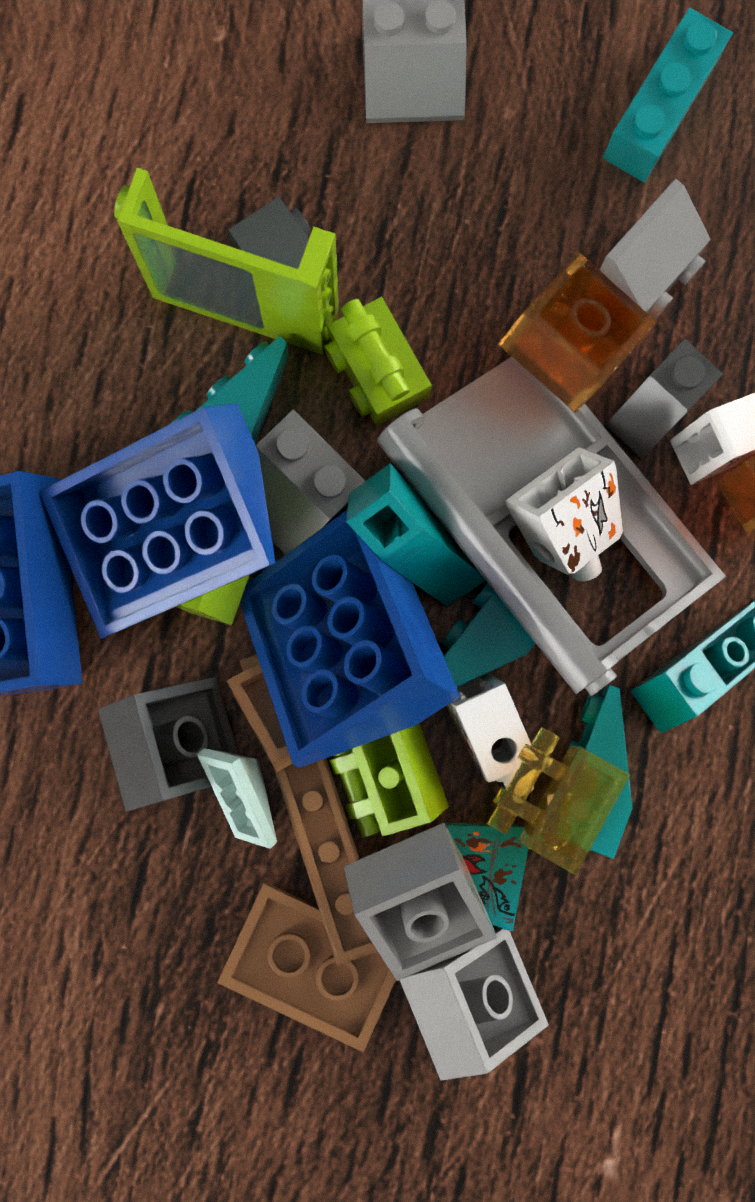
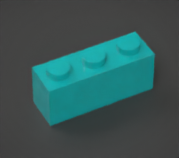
(666, 95)

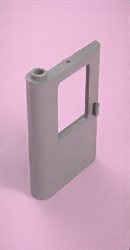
(490, 445)

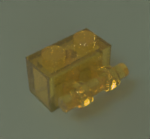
(571, 807)

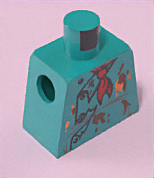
(495, 866)

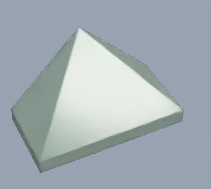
(241, 794)

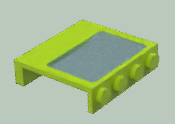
(227, 280)

